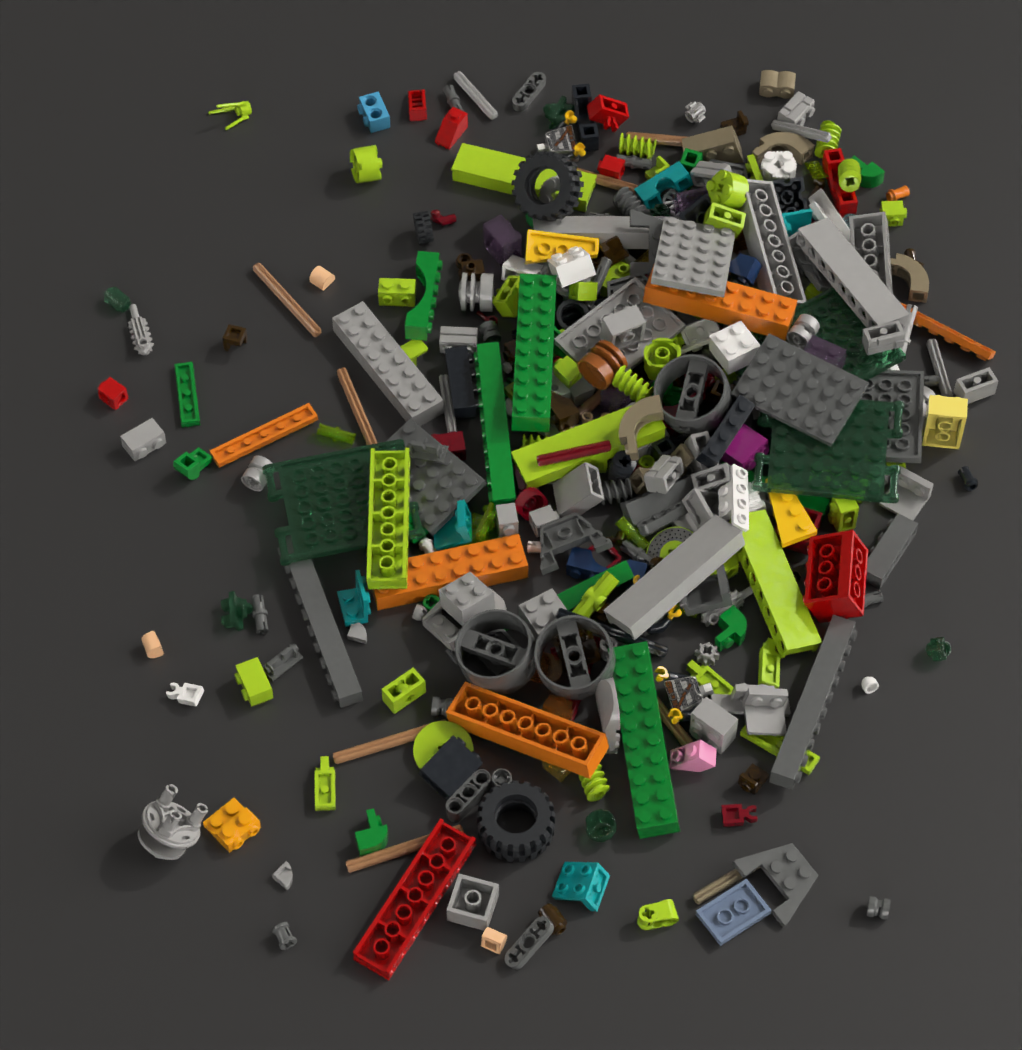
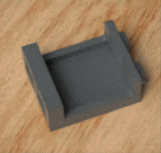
(708, 595)

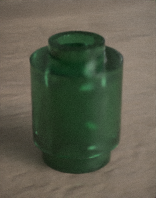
(117, 299)

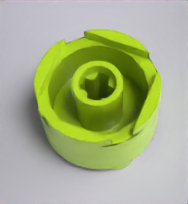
(365, 164)
(728, 189)
(658, 355)

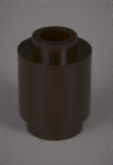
(554, 915)

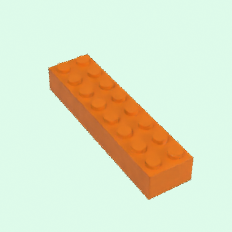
(757, 309)
(490, 561)
(528, 730)

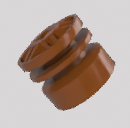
(601, 364)

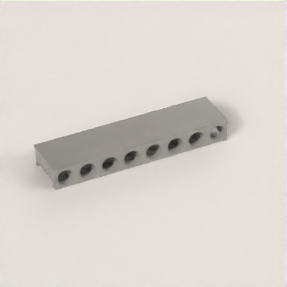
(599, 227)
(851, 273)
(675, 576)

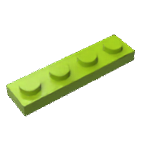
(773, 743)

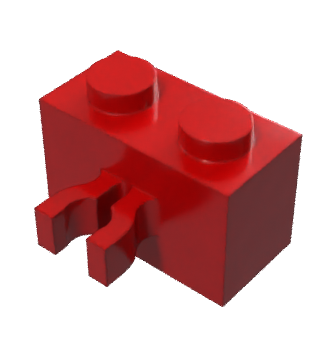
(608, 112)

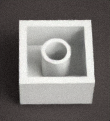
(571, 266)
(733, 347)

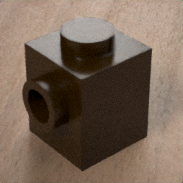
(470, 267)

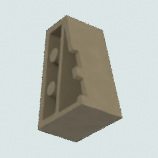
(716, 144)

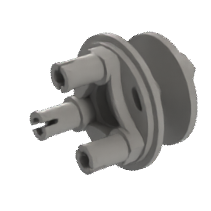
(170, 827)

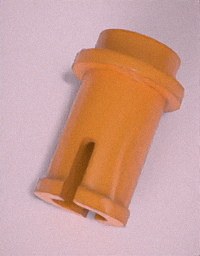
(894, 195)

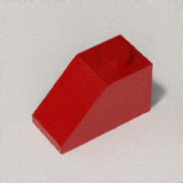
(452, 128)

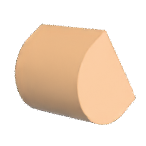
(321, 277)
(152, 645)
(493, 940)

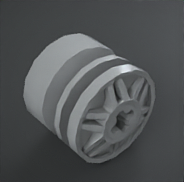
(477, 292)

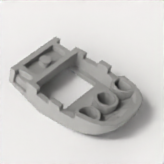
(443, 628)
(609, 712)

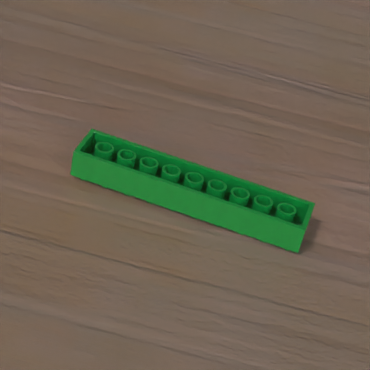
(534, 353)
(494, 424)
(644, 742)

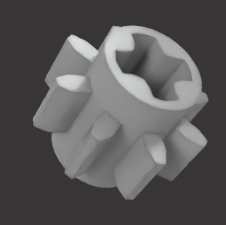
(695, 112)
(706, 654)

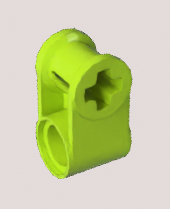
(658, 915)

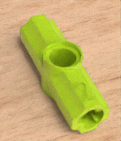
(596, 595)

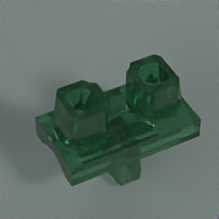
(555, 111)
(237, 608)

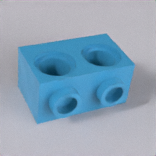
(374, 112)

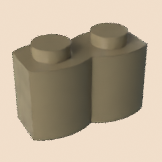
(777, 84)

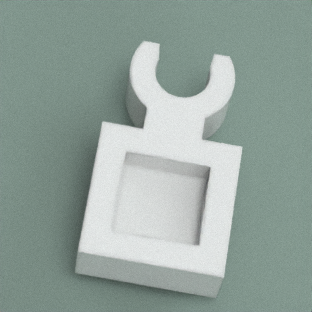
(188, 694)

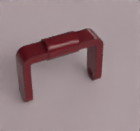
(614, 553)

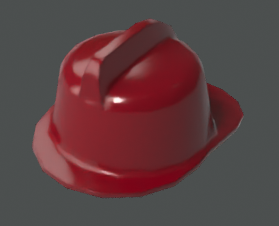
(529, 500)

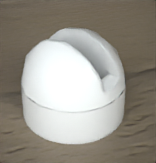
(869, 685)

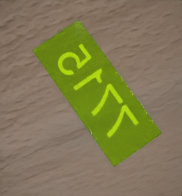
(815, 169)

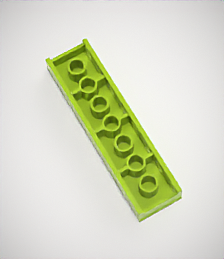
(496, 169)
(591, 432)
(388, 519)
(778, 588)

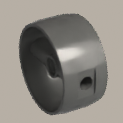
(696, 370)
(474, 641)
(571, 644)

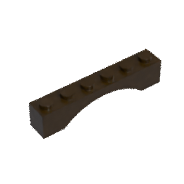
(563, 411)

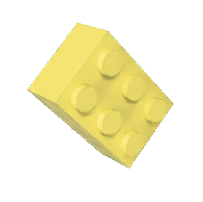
(944, 421)

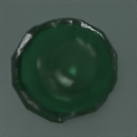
(600, 825)

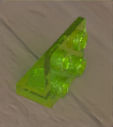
(482, 525)

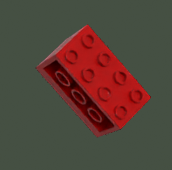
(836, 576)

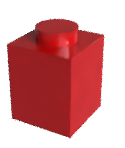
(611, 167)

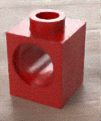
(112, 393)

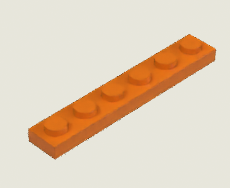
(951, 336)
(263, 435)

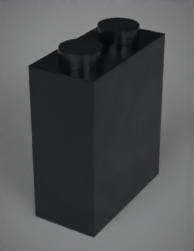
(450, 767)

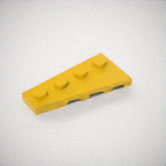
(543, 245)
(791, 518)

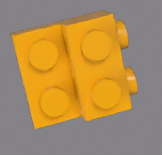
(232, 825)

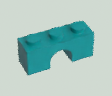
(672, 177)

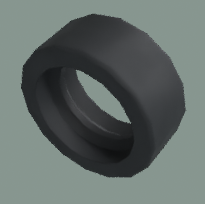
(570, 303)

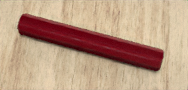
(573, 453)

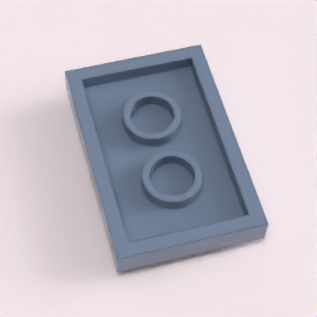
(733, 912)

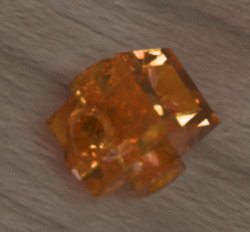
(558, 706)

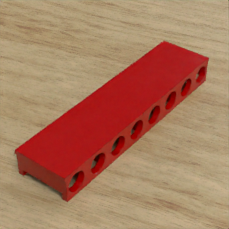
(414, 899)

